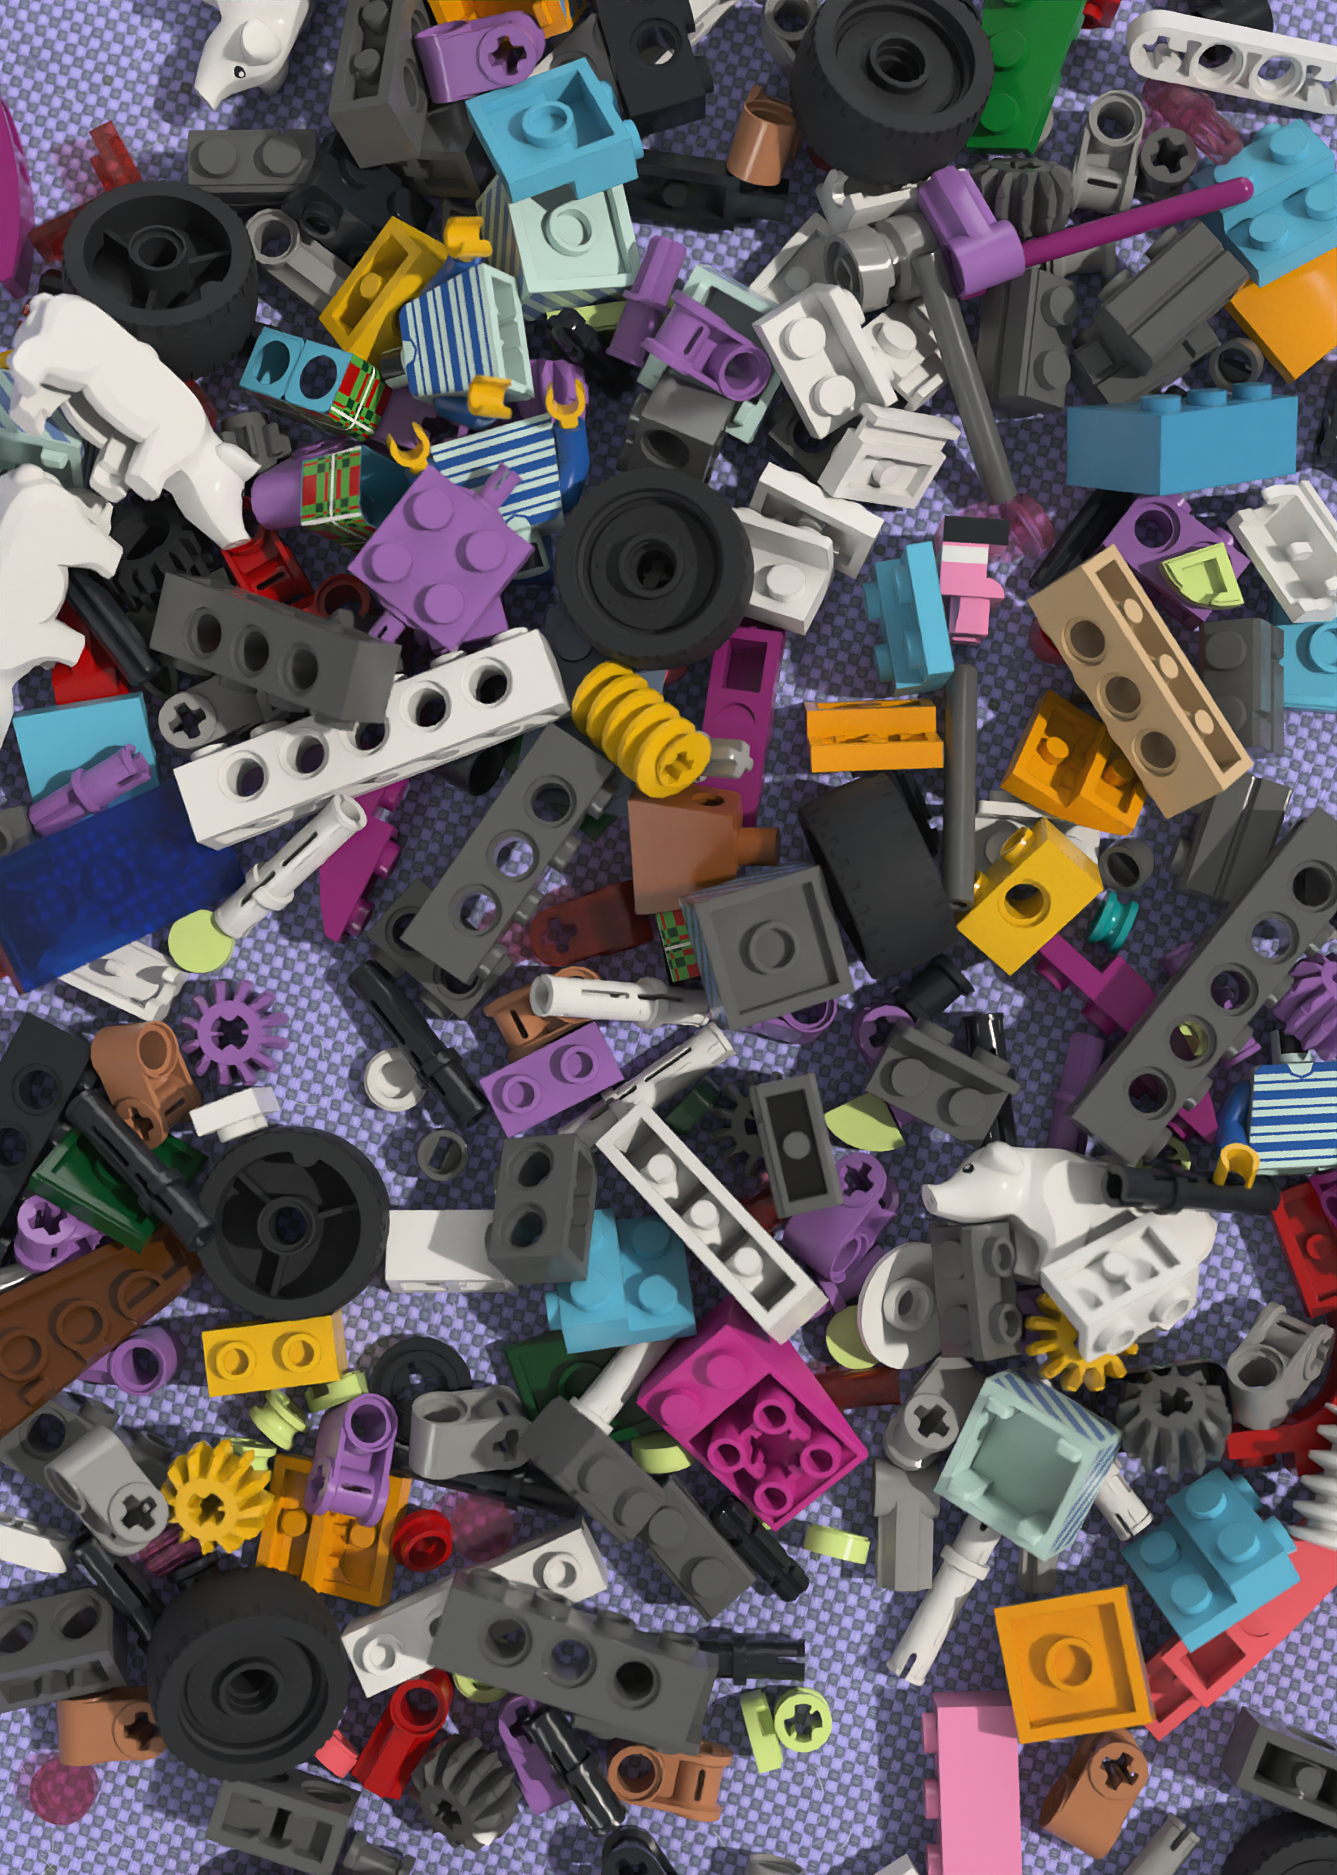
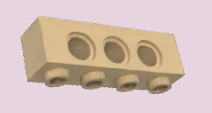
(1140, 683)

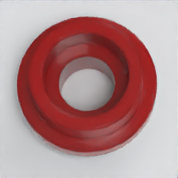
(421, 1540)

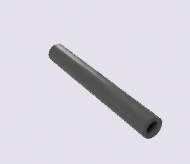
(964, 376)
(960, 787)

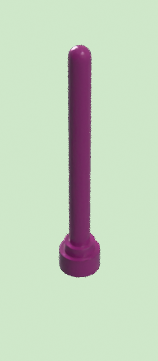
(1134, 222)

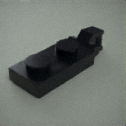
(700, 193)

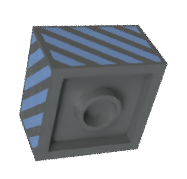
(766, 944)

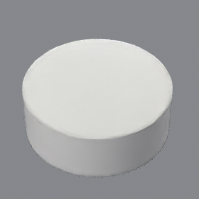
(391, 1082)

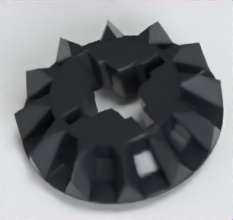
(429, 1356)

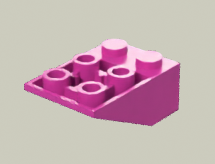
(751, 1414)

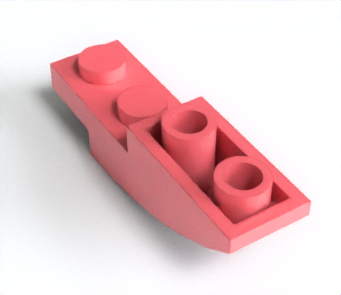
(1188, 1680)

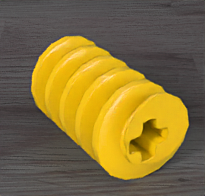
(639, 730)

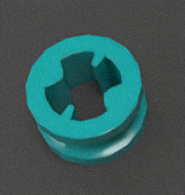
(1112, 922)

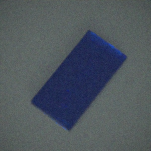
(105, 886)

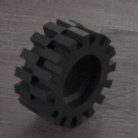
(142, 528)

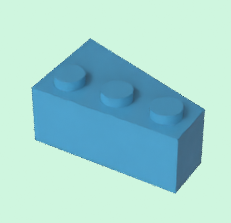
(1183, 443)

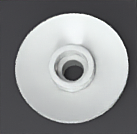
(900, 1308)

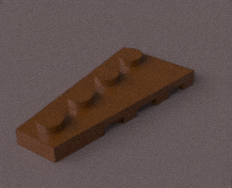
(79, 1314)

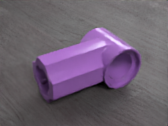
(972, 241)
(122, 1366)

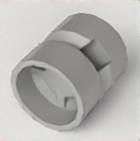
(877, 260)

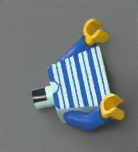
(464, 336)
(545, 455)
(1279, 1117)

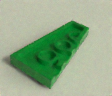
(1028, 55)

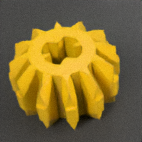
(1063, 1356)
(204, 1516)

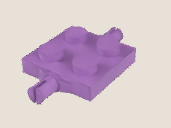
(442, 557)

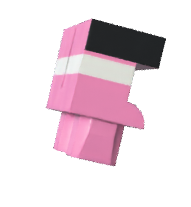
(961, 556)

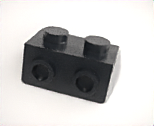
(351, 204)

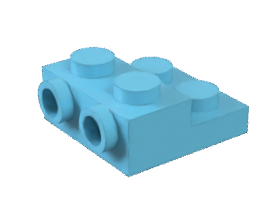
(557, 133)
(1291, 205)
(911, 622)
(632, 1289)
(1213, 1558)

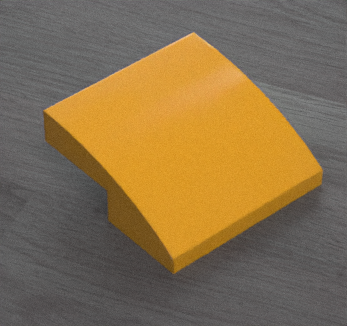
(1292, 316)
(872, 735)
(1074, 769)
(330, 1548)

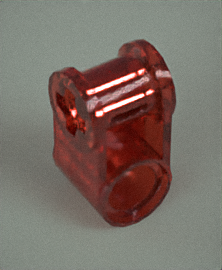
(602, 924)

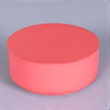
(338, 1754)

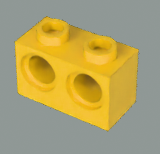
(274, 1354)

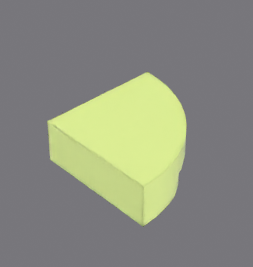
(1203, 578)
(865, 1124)
(337, 1392)
(761, 1730)

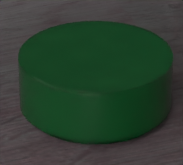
(693, 1106)

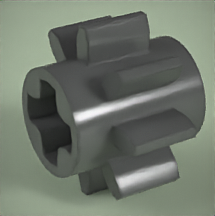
(258, 439)

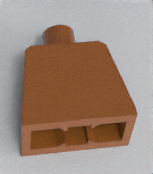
(691, 844)

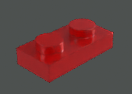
(1308, 1247)

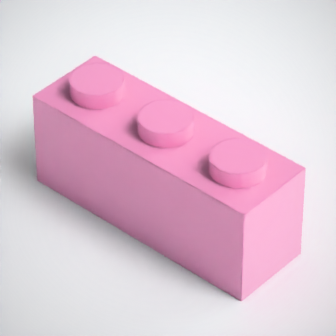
(972, 1784)

